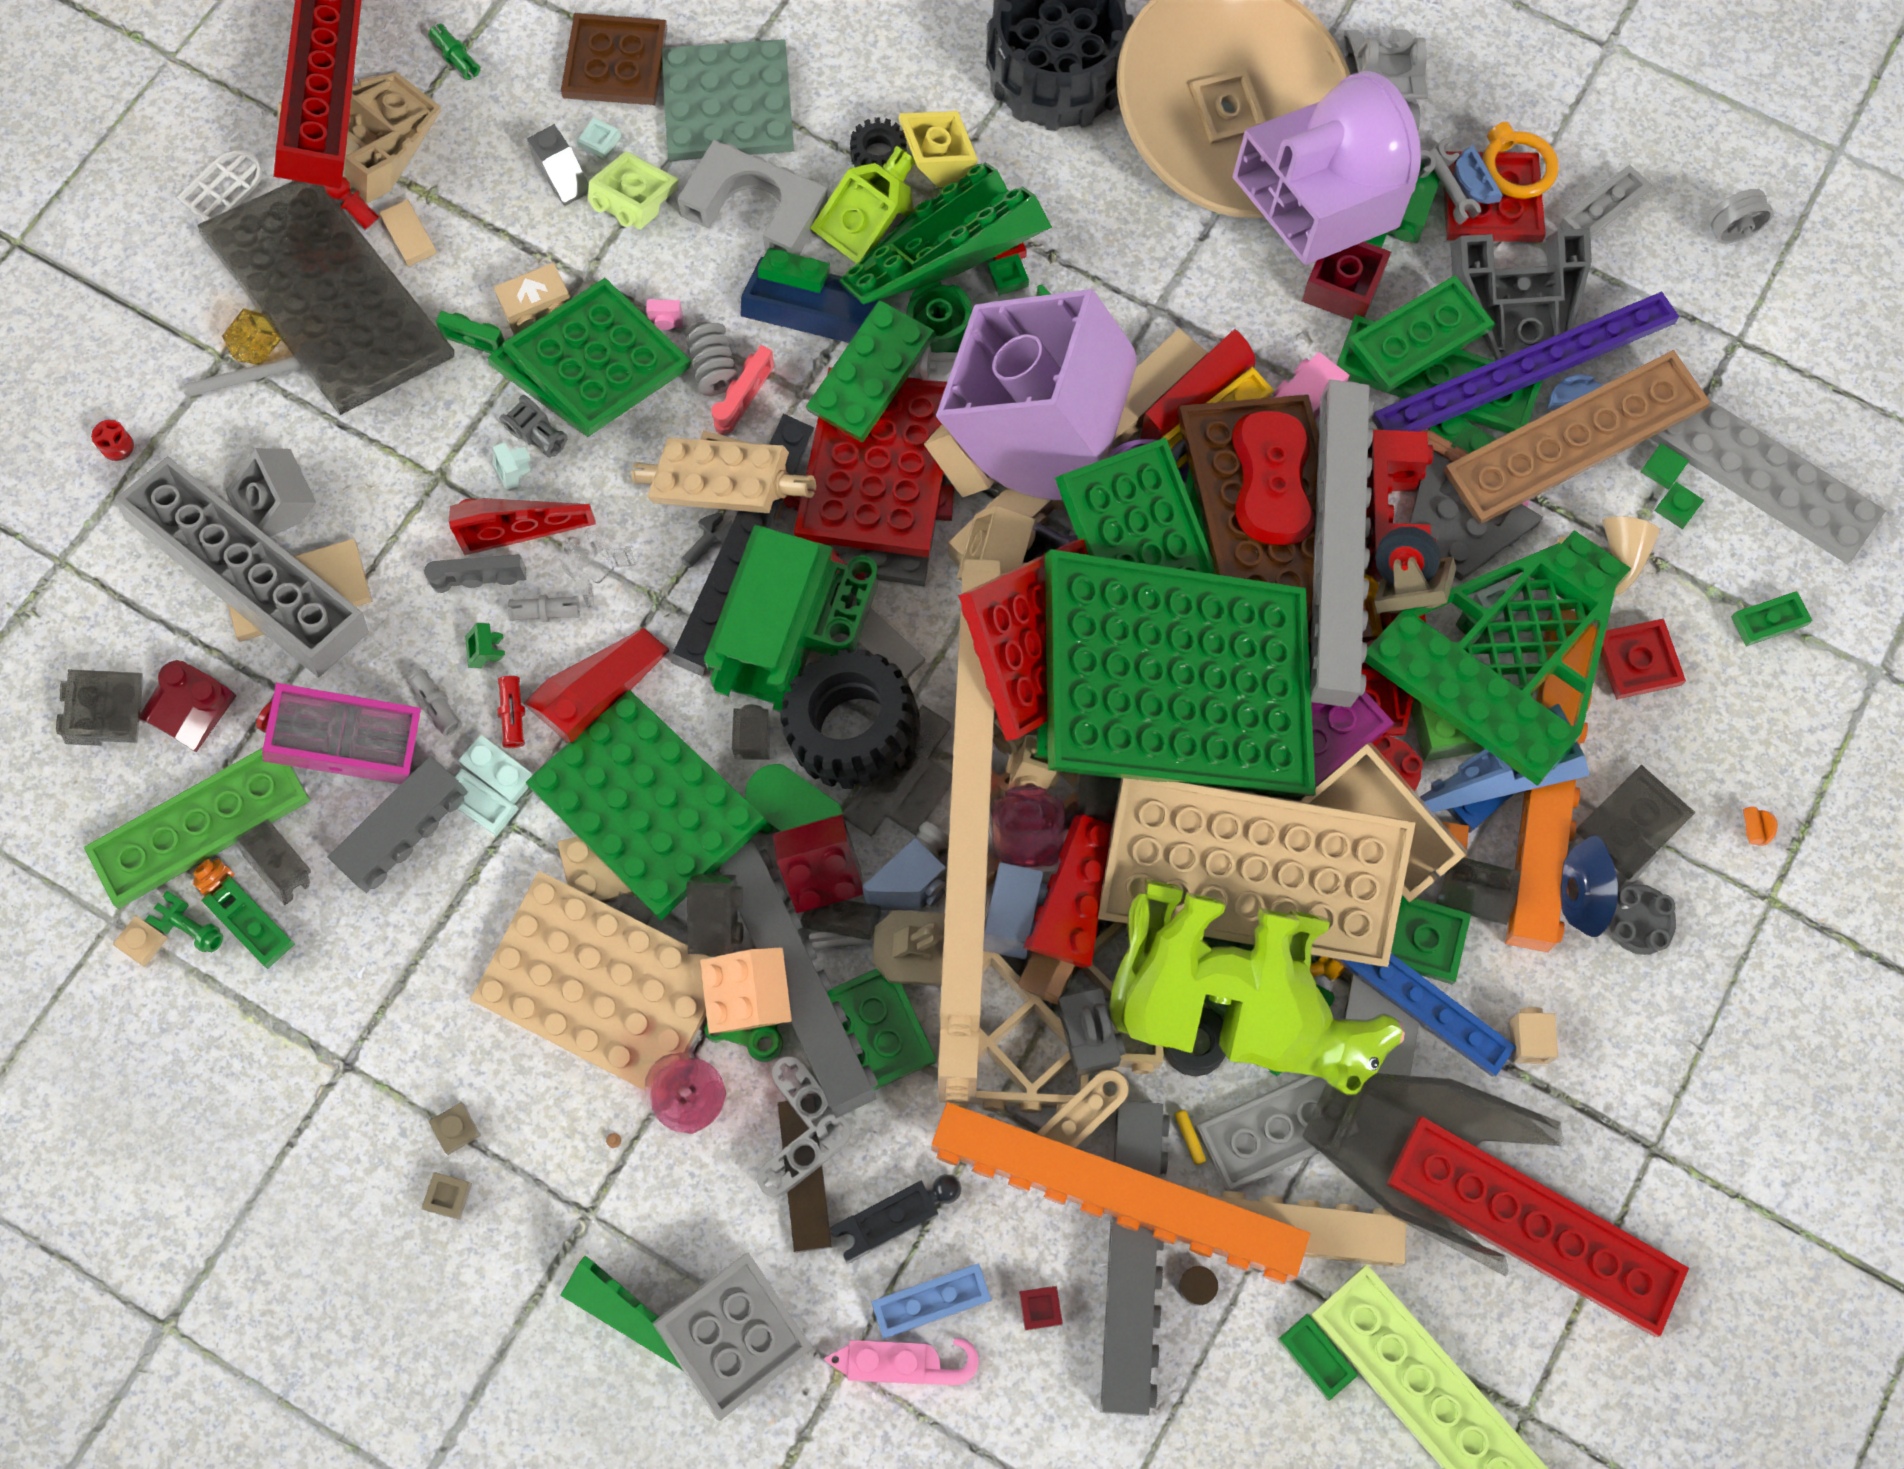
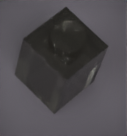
(751, 733)

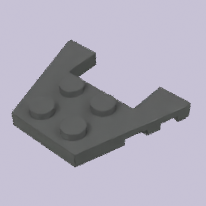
(1458, 530)

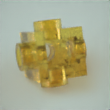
(250, 338)

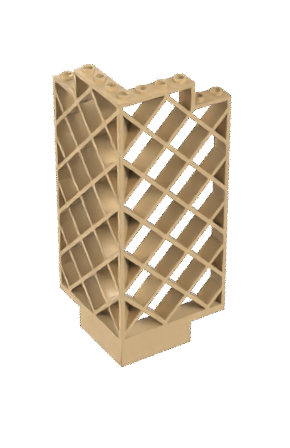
(968, 875)

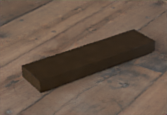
(808, 1198)

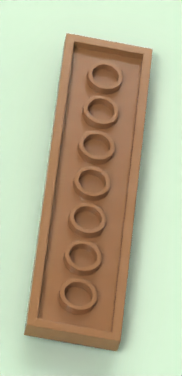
(1576, 437)

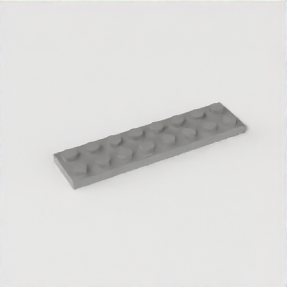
(1775, 480)

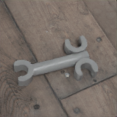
(1439, 161)

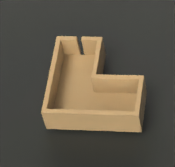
(1374, 787)

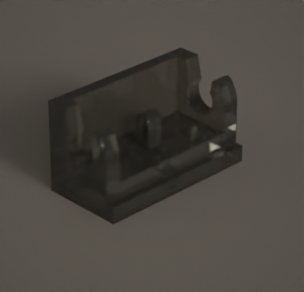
(274, 860)

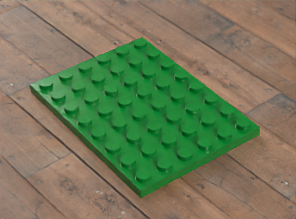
(1177, 676)

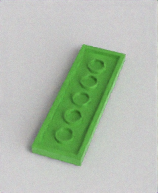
(193, 826)

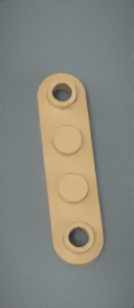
(1086, 1109)

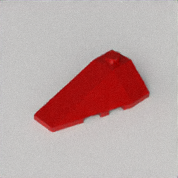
(588, 688)

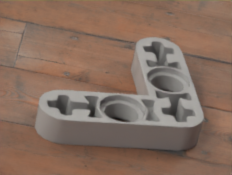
(815, 1122)

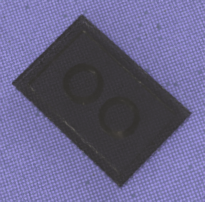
(1636, 820)

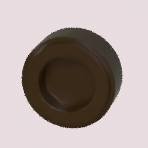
(1198, 1285)

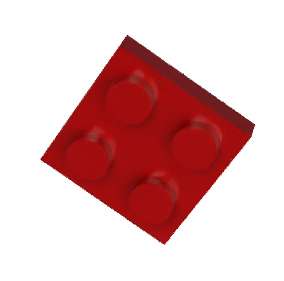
(1641, 659)

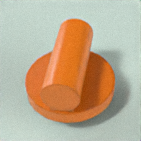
(1760, 826)
(210, 875)

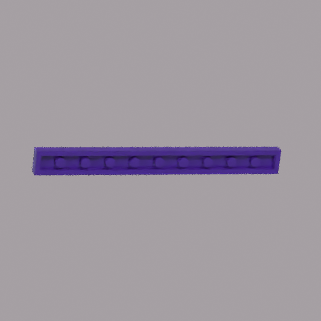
(1528, 366)

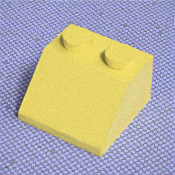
(939, 145)

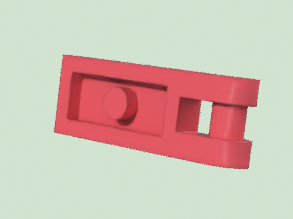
(742, 391)

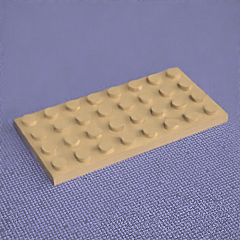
(1263, 856)

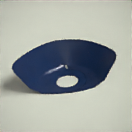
(1594, 873)

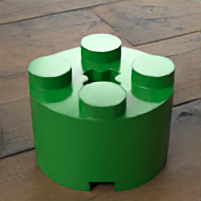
(943, 310)

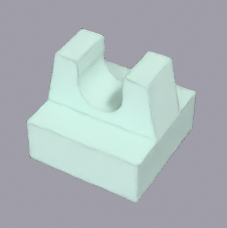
(510, 464)

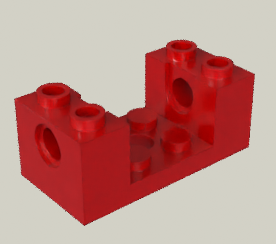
(1397, 465)

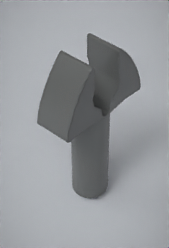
(709, 538)

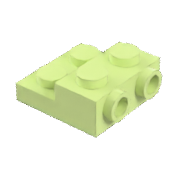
(631, 190)

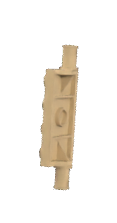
(721, 475)

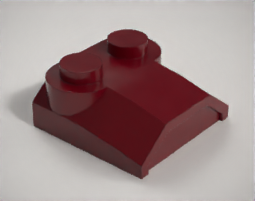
(186, 704)

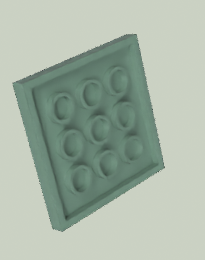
(727, 96)

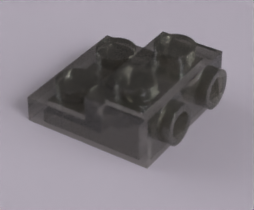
(100, 707)

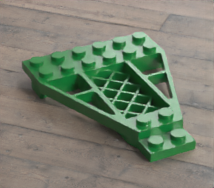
(1475, 694)

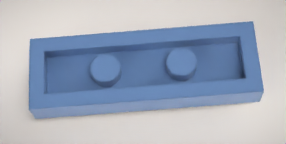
(931, 1301)

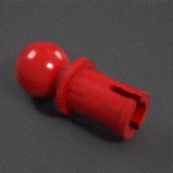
(353, 204)

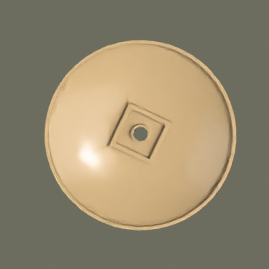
(1202, 52)

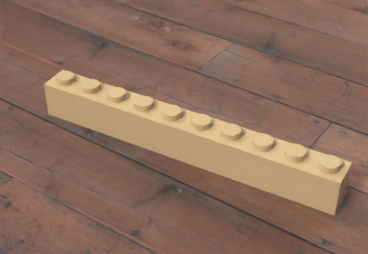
(1150, 382)

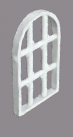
(227, 171)

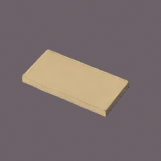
(337, 566)

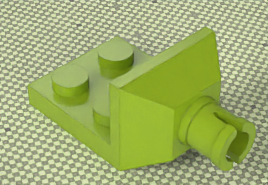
(866, 205)

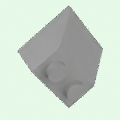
(271, 491)

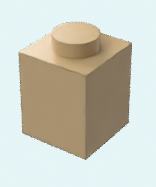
(1533, 1036)

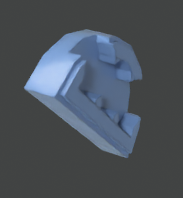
(1475, 178)
(1571, 389)

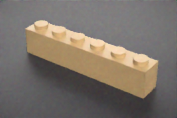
(1336, 1232)

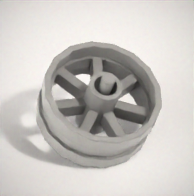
(1740, 216)

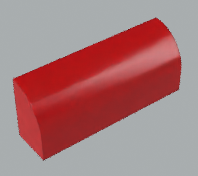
(1203, 382)

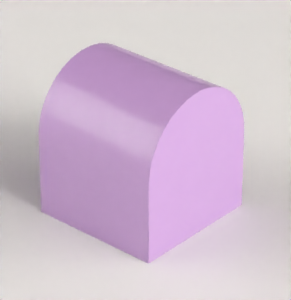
(1038, 388)

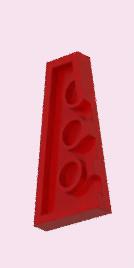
(1070, 912)

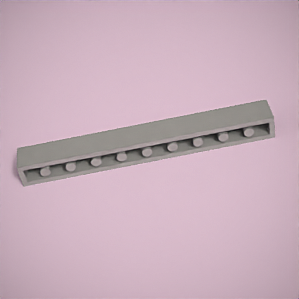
(1340, 545)

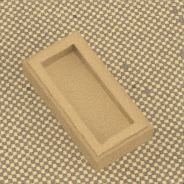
(408, 233)

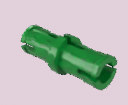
(454, 51)

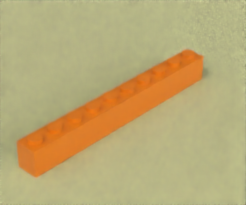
(1547, 821)
(1121, 1193)

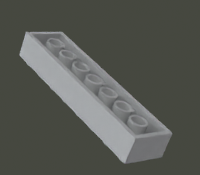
(243, 566)

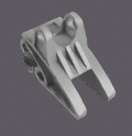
(1398, 60)

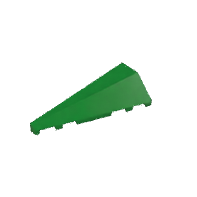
(611, 1303)

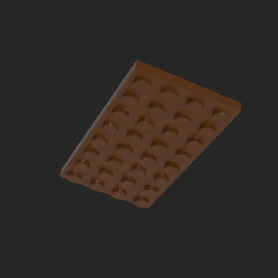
(1219, 480)

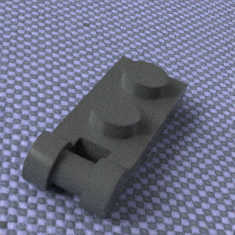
(475, 572)

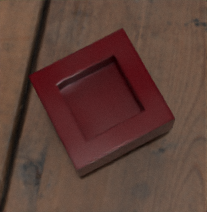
(1040, 1308)

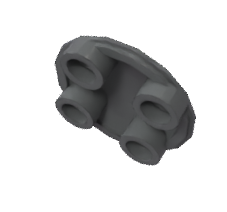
(1643, 920)

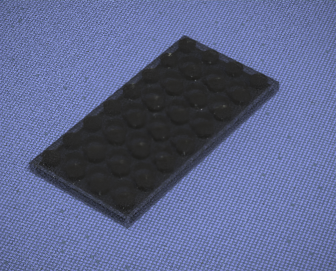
(326, 293)

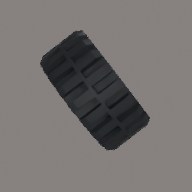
(833, 683)

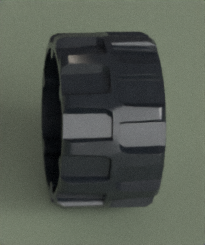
(1067, 43)

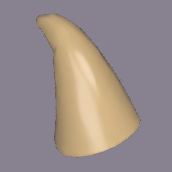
(1631, 543)

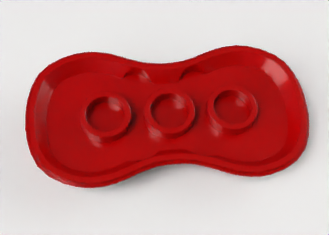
(1272, 496)

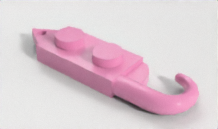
(901, 1363)

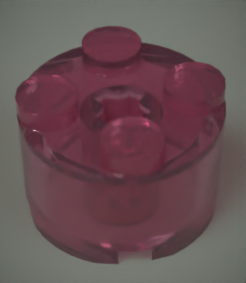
(1028, 827)
(681, 1112)

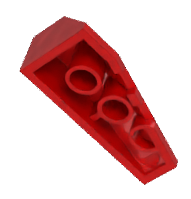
(502, 522)

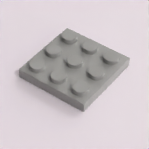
(732, 1336)

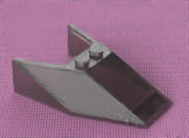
(1369, 1129)

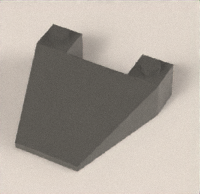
(1525, 301)

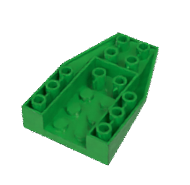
(948, 235)

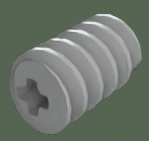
(710, 357)

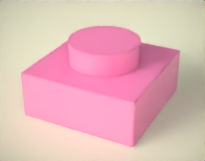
(665, 313)

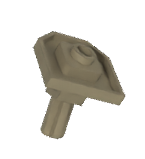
(910, 947)

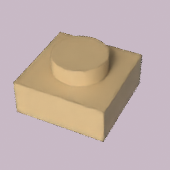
(140, 941)

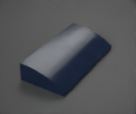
(828, 314)

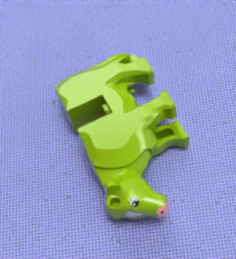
(1270, 995)

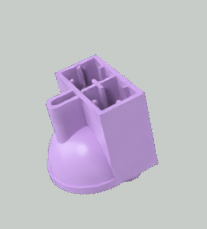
(1334, 167)

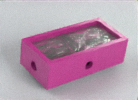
(340, 734)

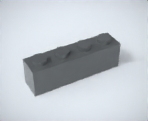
(398, 825)

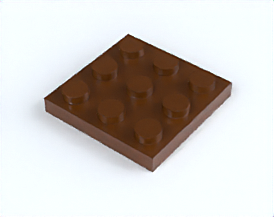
(614, 59)

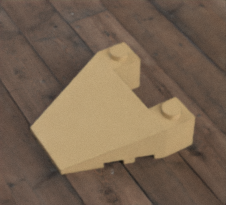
(384, 132)

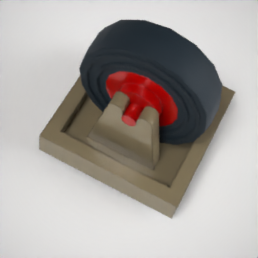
(1412, 571)

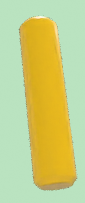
(1190, 1137)

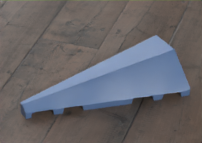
(1489, 777)

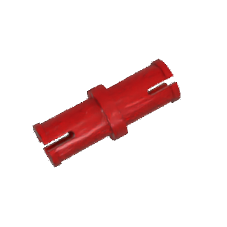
(510, 689)

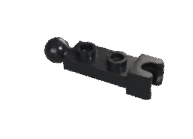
(895, 1215)

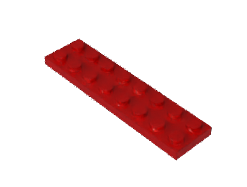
(1538, 1226)

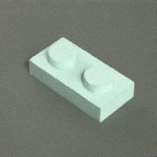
(496, 769)

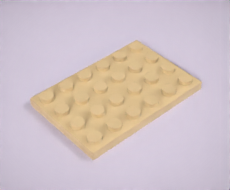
(594, 981)

